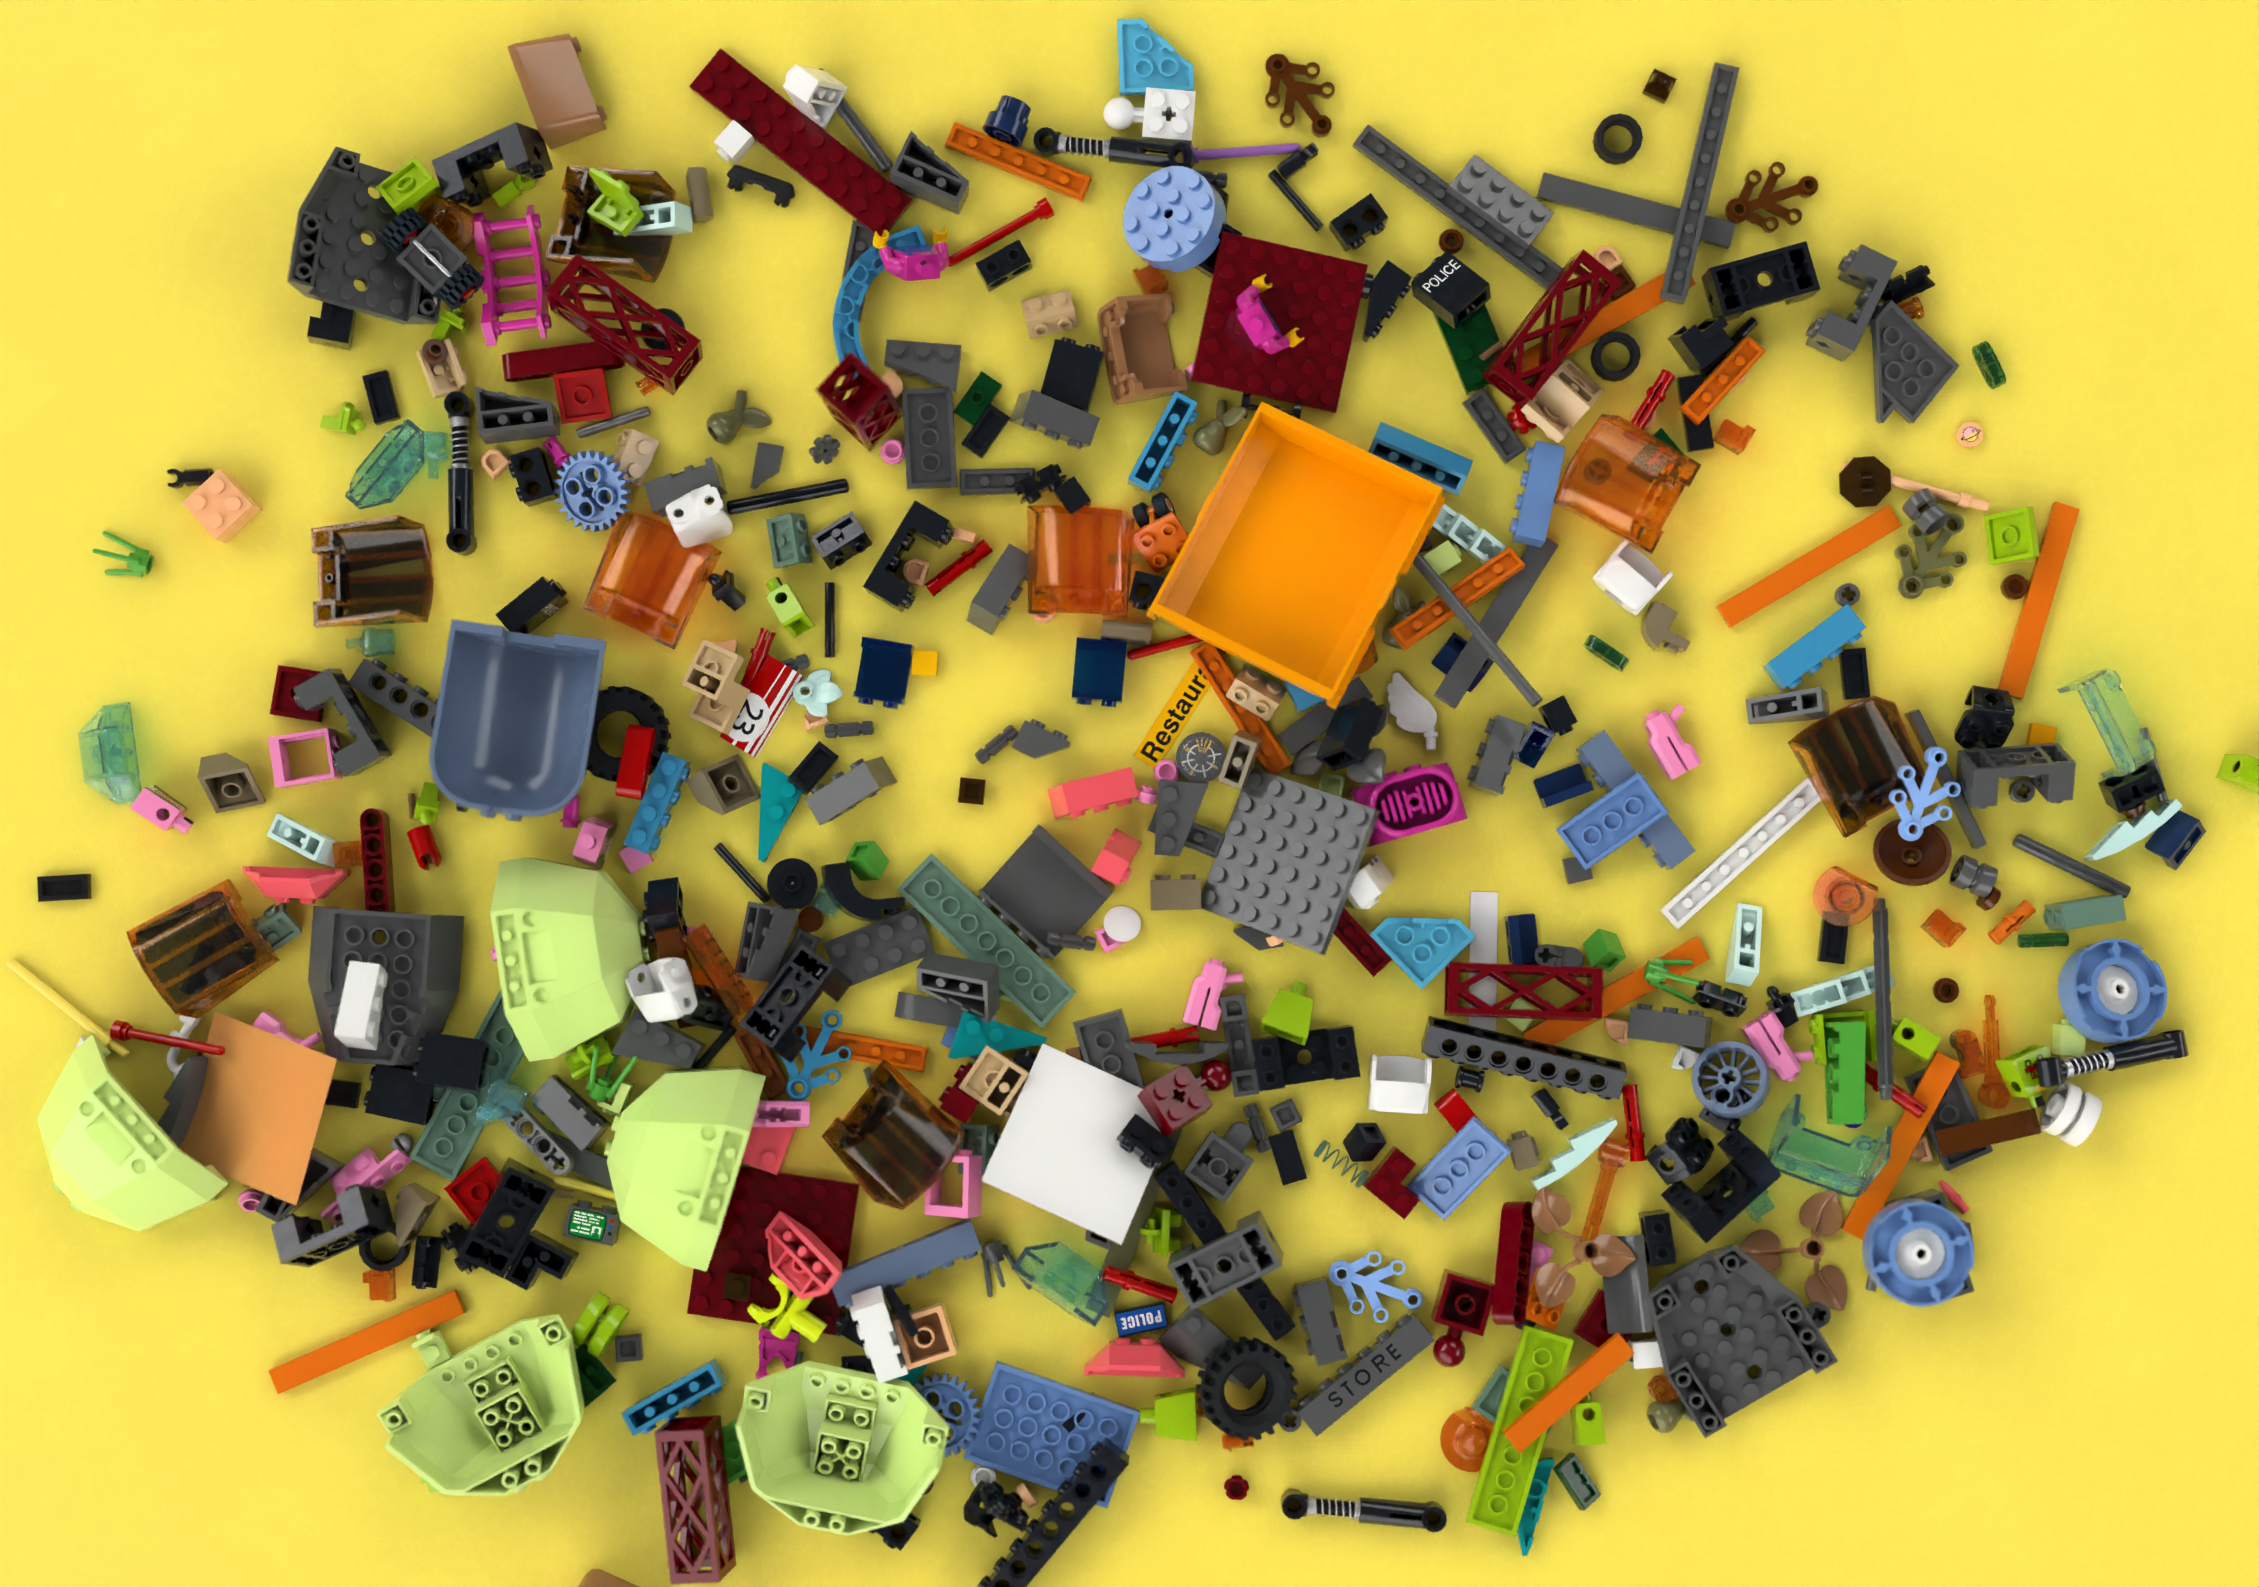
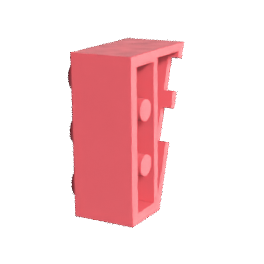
(1093, 793)
(1116, 857)
(768, 1147)

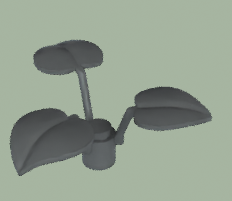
(1367, 771)

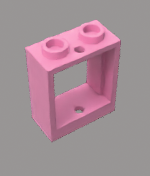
(281, 762)
(971, 1190)

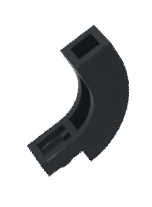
(846, 897)

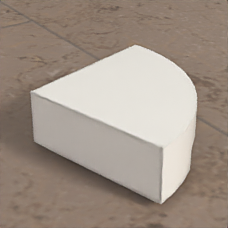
(1684, 1058)

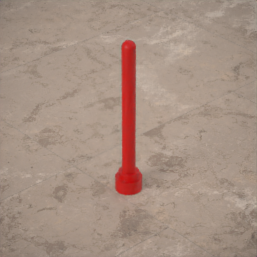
(1041, 211)
(1162, 646)
(124, 1031)

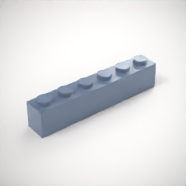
(1611, 770)
(908, 1260)

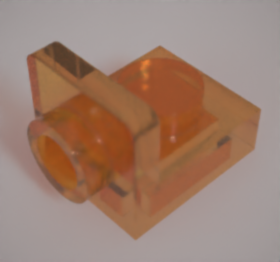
(348, 854)

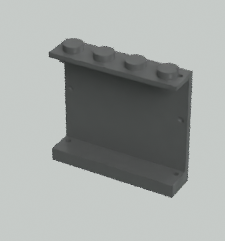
(1044, 891)

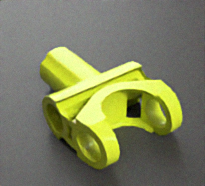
(789, 1314)

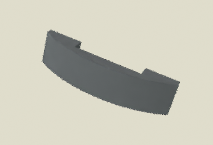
(929, 1010)
(1240, 1046)
(1204, 1051)

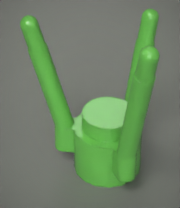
(139, 562)
(1656, 972)
(601, 1088)

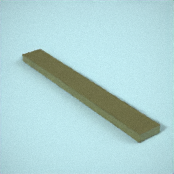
(1122, 1255)

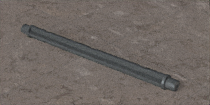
(1882, 1000)

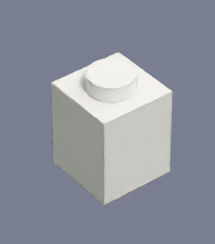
(734, 142)
(1646, 1353)

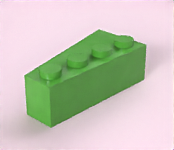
(1845, 1072)

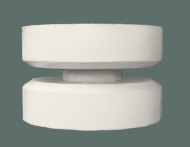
(2070, 1113)

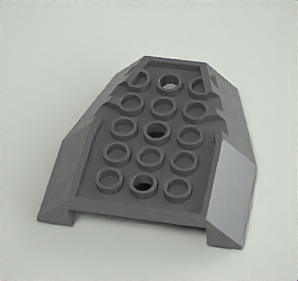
(332, 255)
(421, 967)
(1712, 1366)

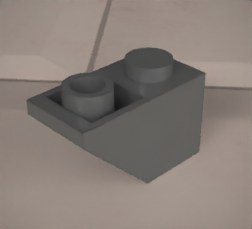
(1038, 742)

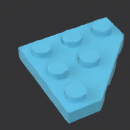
(1149, 61)
(1422, 944)

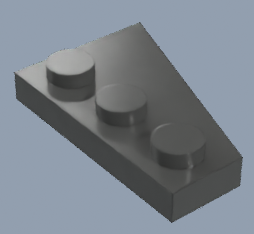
(928, 360)
(1176, 811)

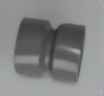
(1926, 512)
(1978, 878)

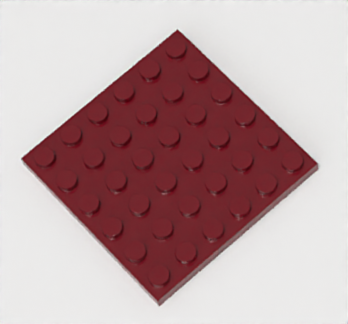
(1306, 292)
(742, 1246)

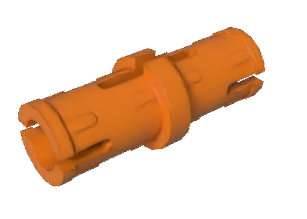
(2011, 922)

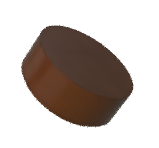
(2014, 587)
(1990, 901)
(810, 919)

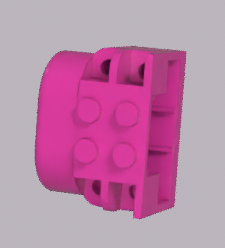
(1434, 798)

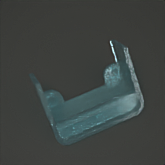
(2114, 720)
(1823, 1159)

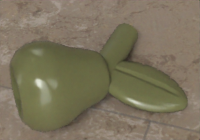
(725, 425)
(1212, 435)
(1402, 605)
(1666, 1415)

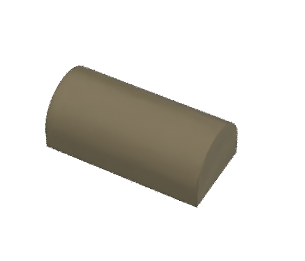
(699, 194)
(1129, 632)

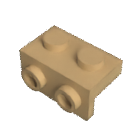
(1049, 314)
(445, 376)
(635, 454)
(1256, 692)

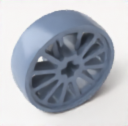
(1724, 1109)

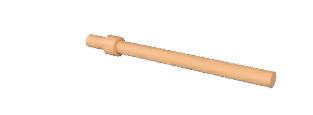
(1961, 499)

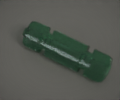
(2043, 940)

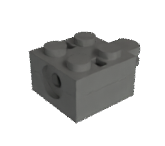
(1220, 1159)

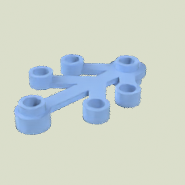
(1922, 797)
(1370, 1284)

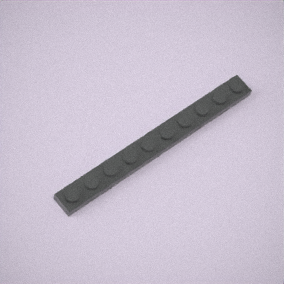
(1699, 183)
(1433, 190)

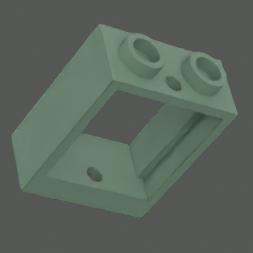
(2084, 912)

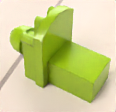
(448, 322)
(346, 423)
(427, 805)

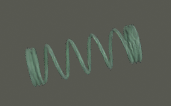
(1363, 1177)

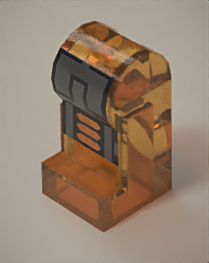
(1968, 1053)

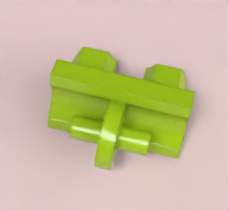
(580, 1060)
(1159, 1231)

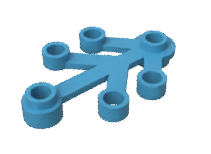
(814, 1060)

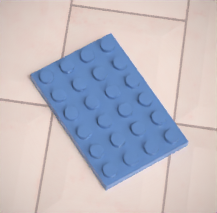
(1026, 1433)

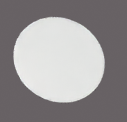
(1122, 923)

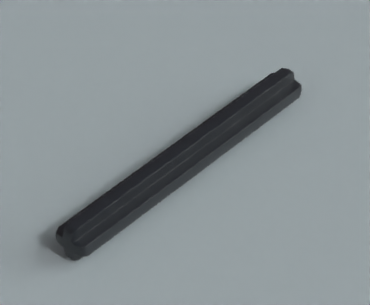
(787, 496)

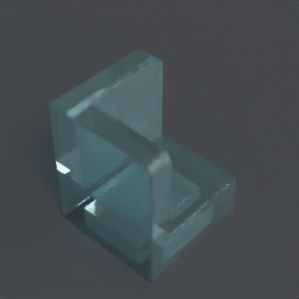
(1759, 1207)

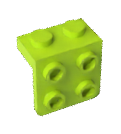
(615, 205)

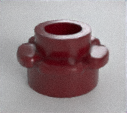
(1234, 1494)

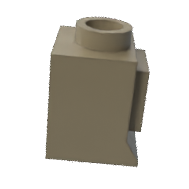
(1523, 1150)

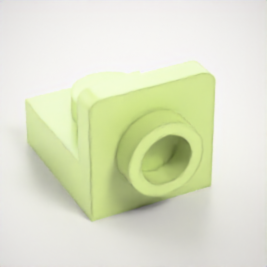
(621, 1099)
(431, 1348)

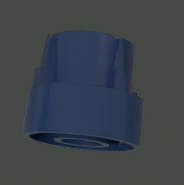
(1008, 121)

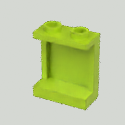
(1816, 1028)

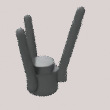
(993, 1254)

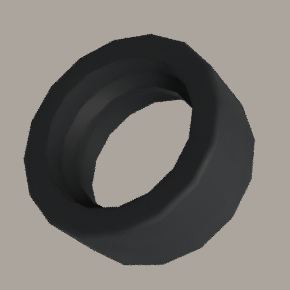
(1620, 120)
(1627, 341)
(373, 1263)

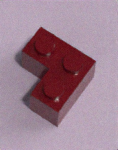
(956, 1101)
(1386, 1182)

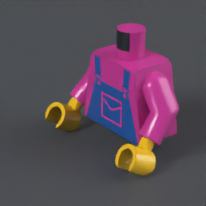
(914, 262)
(1258, 321)

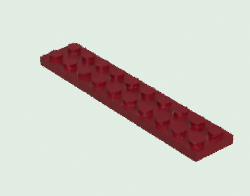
(801, 143)

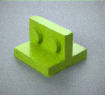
(409, 187)
(2012, 536)

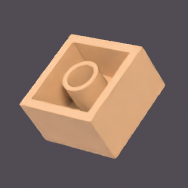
(221, 506)
(934, 1338)

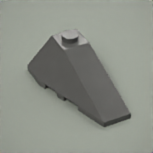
(1195, 1337)

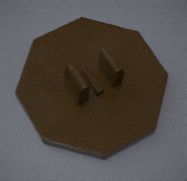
(1865, 481)

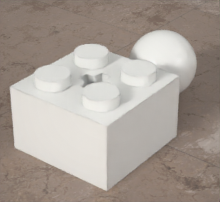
(1159, 103)

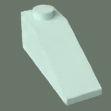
(663, 219)
(303, 839)
(1744, 945)

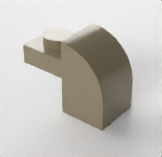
(1656, 630)

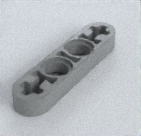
(532, 1142)

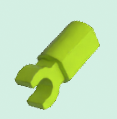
(512, 190)

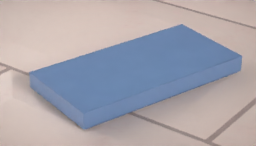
(1612, 820)
(1459, 1167)

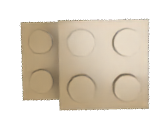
(1562, 401)
(719, 696)
(995, 1081)

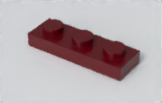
(1360, 944)

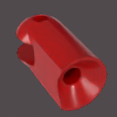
(423, 843)

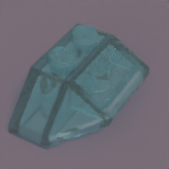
(388, 467)
(111, 754)
(1064, 1280)

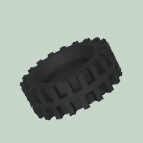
(641, 707)
(1268, 1409)

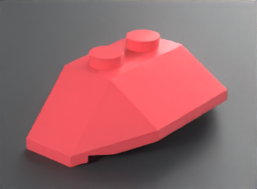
(295, 882)
(801, 1258)
(1134, 1359)

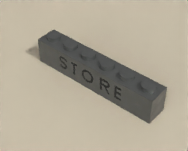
(1364, 1374)

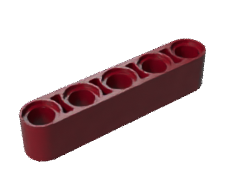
(547, 361)
(371, 858)
(1513, 1264)

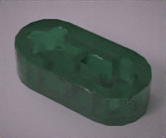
(1988, 365)
(1606, 652)

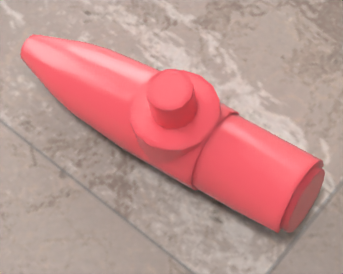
(1954, 1197)

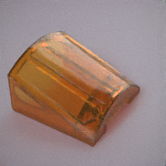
(1625, 481)
(1079, 560)
(650, 578)

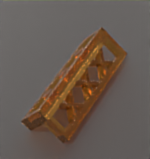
(719, 971)

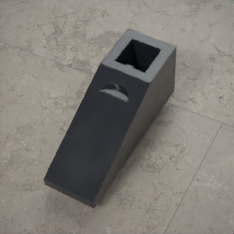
(1385, 290)

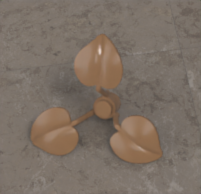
(1824, 1217)
(1605, 1252)

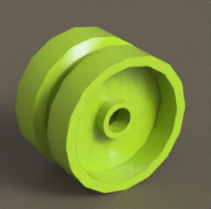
(596, 1323)

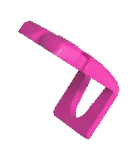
(772, 1346)

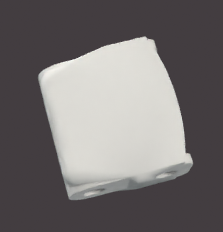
(696, 521)
(1630, 578)
(665, 990)
(1399, 1084)

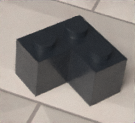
(664, 906)
(540, 1254)

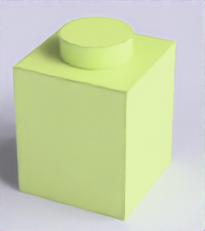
(1444, 557)
(2067, 1040)

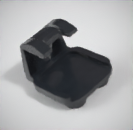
(1985, 723)
(1685, 1147)
(997, 1504)

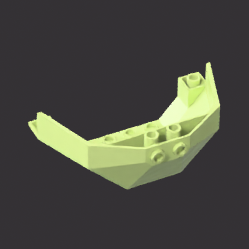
(564, 953)
(113, 1153)
(681, 1156)
(491, 1411)
(839, 1446)

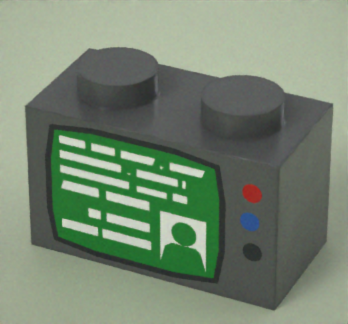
(592, 1223)

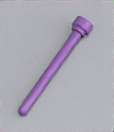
(1243, 151)

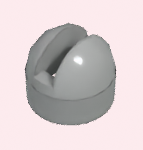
(405, 1140)

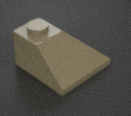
(228, 783)
(723, 786)
(412, 1211)

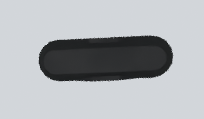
(739, 175)

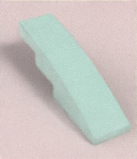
(1467, 535)
(2125, 834)
(1835, 991)
(1580, 1148)

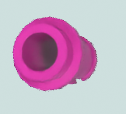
(556, 452)
(570, 814)

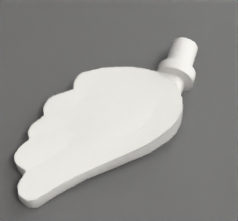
(1412, 710)

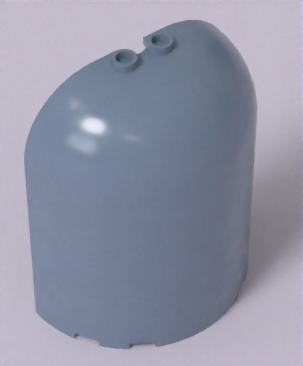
(514, 719)

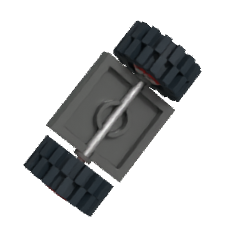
(432, 258)

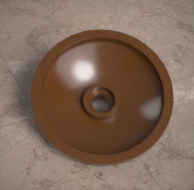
(1930, 855)

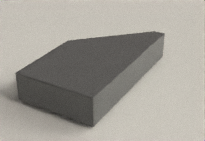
(767, 463)
(1255, 938)

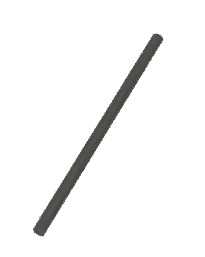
(1477, 630)

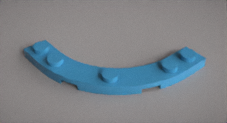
(853, 289)

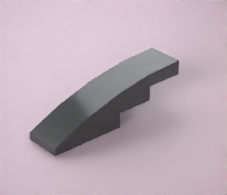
(184, 1098)

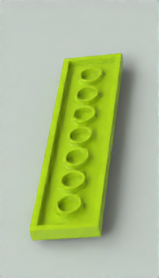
(1504, 1472)

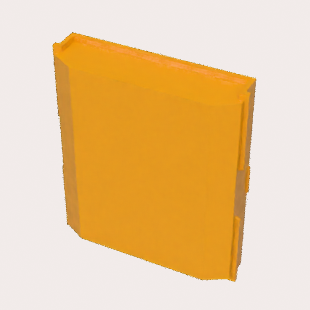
(1298, 553)

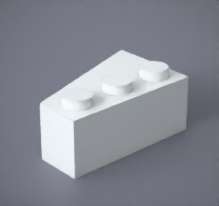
(814, 93)
(1369, 883)
(361, 1005)
(878, 1333)

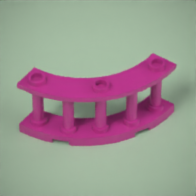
(493, 284)

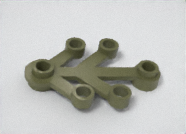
(1928, 560)

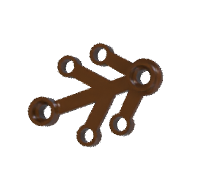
(1297, 91)
(1768, 200)

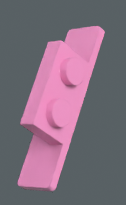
(366, 1171)

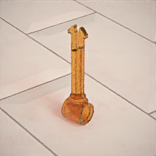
(1991, 1054)
(1612, 1155)

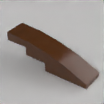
(670, 944)
(1987, 1132)

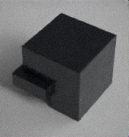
(333, 327)
(1701, 343)

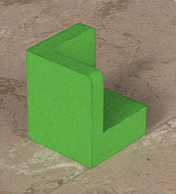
(867, 860)
(1604, 950)

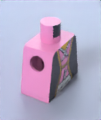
(152, 805)
(594, 841)

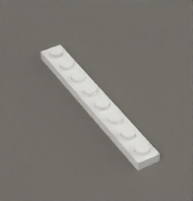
(1741, 854)

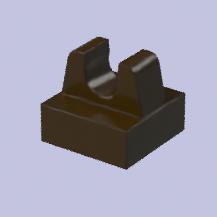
(1659, 86)

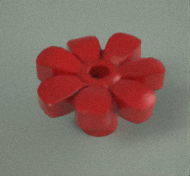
(1519, 421)

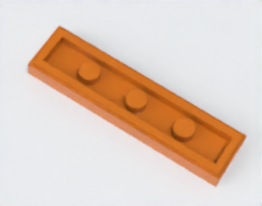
(1722, 380)

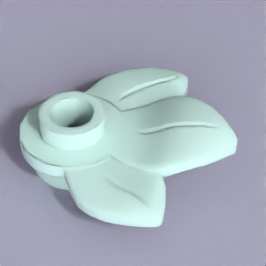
(821, 692)

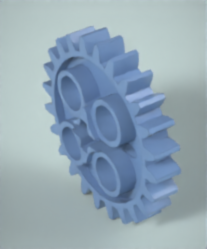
(577, 502)
(949, 1393)

